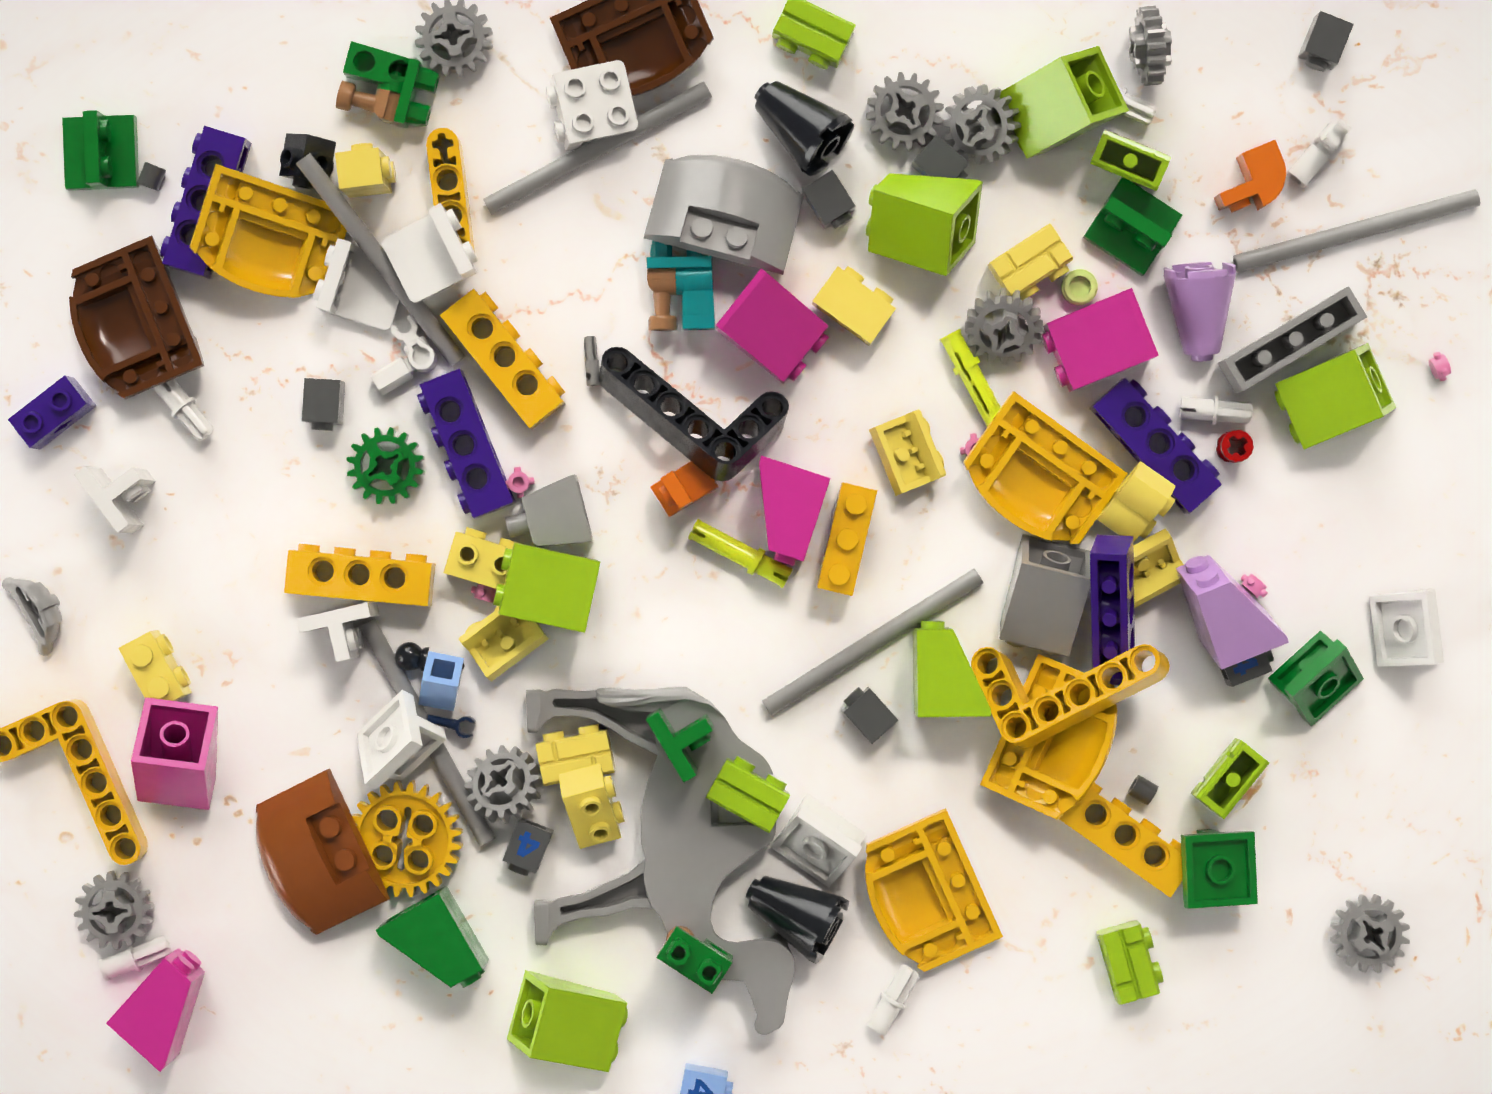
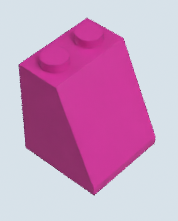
(773, 327)
(1099, 340)
(791, 507)
(176, 753)
(161, 1009)

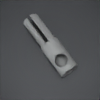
(591, 361)

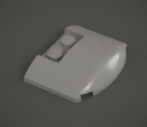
(725, 211)

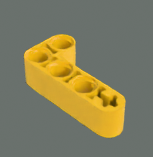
(457, 197)

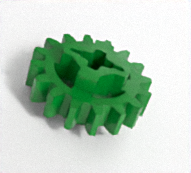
(376, 452)

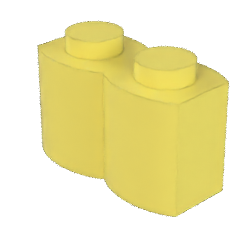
(1138, 502)

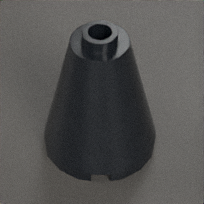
(803, 125)
(798, 913)

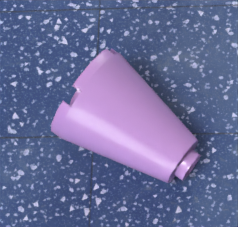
(1200, 305)

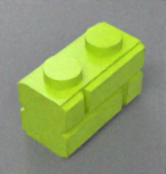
(813, 32)
(1130, 159)
(1230, 778)
(749, 794)
(1129, 961)

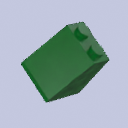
(437, 939)

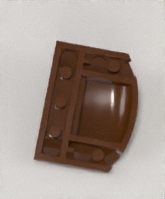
(649, 36)
(132, 320)

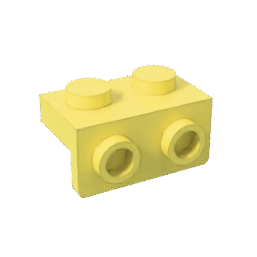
(908, 452)
(1155, 566)
(501, 642)

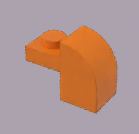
(1264, 178)
(683, 488)

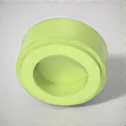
(1079, 287)

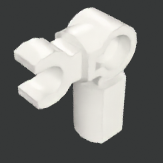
(1315, 156)
(420, 358)

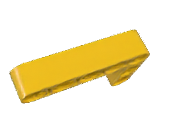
(1065, 695)
(83, 770)

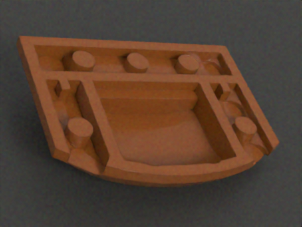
(317, 854)

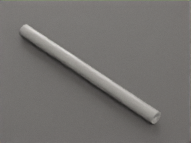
(595, 149)
(1356, 230)
(378, 257)
(872, 641)
(440, 756)

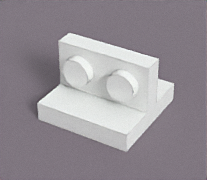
(114, 496)
(1406, 628)
(344, 637)
(396, 741)
(819, 841)

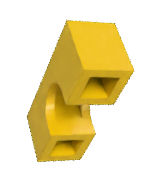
(847, 539)

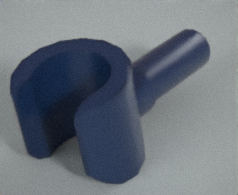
(451, 723)

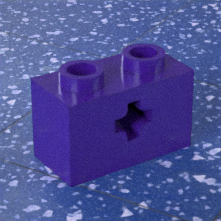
(52, 412)

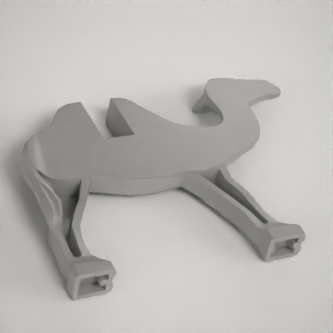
(680, 836)

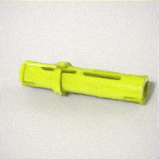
(968, 369)
(740, 553)

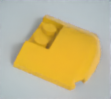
(264, 234)
(1041, 473)
(1061, 768)
(928, 893)

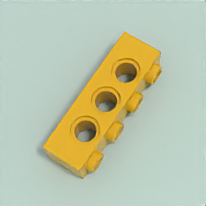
(462, 320)
(303, 579)
(1164, 874)

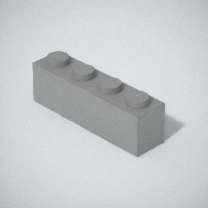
(1292, 340)

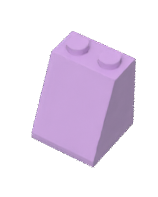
(1225, 614)

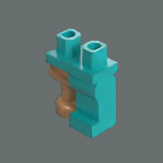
(682, 276)

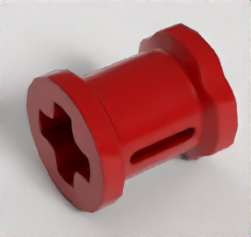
(1245, 448)

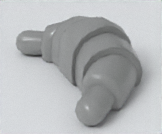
(38, 608)

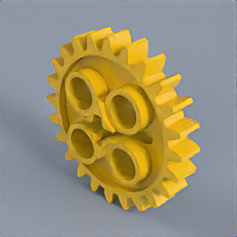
(436, 844)

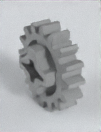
(439, 39)
(1150, 45)
(918, 103)
(995, 117)
(992, 317)
(510, 799)
(113, 924)
(1382, 927)

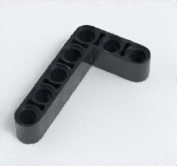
(690, 419)

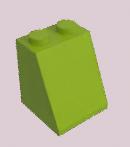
(1064, 101)
(924, 220)
(1334, 396)
(547, 586)
(942, 675)
(567, 1022)

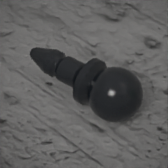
(411, 656)

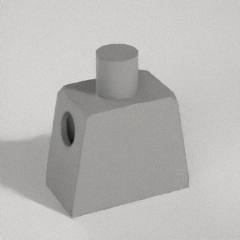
(553, 515)

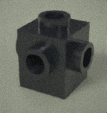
(296, 148)

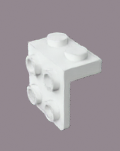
(591, 103)
(430, 254)
(355, 288)

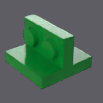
(100, 151)
(1132, 226)
(1317, 677)
(674, 742)
(1219, 869)

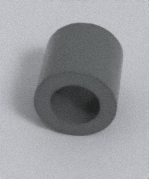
(151, 176)
(1143, 789)

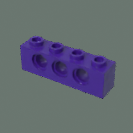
(207, 146)
(455, 388)
(1111, 412)
(1112, 599)

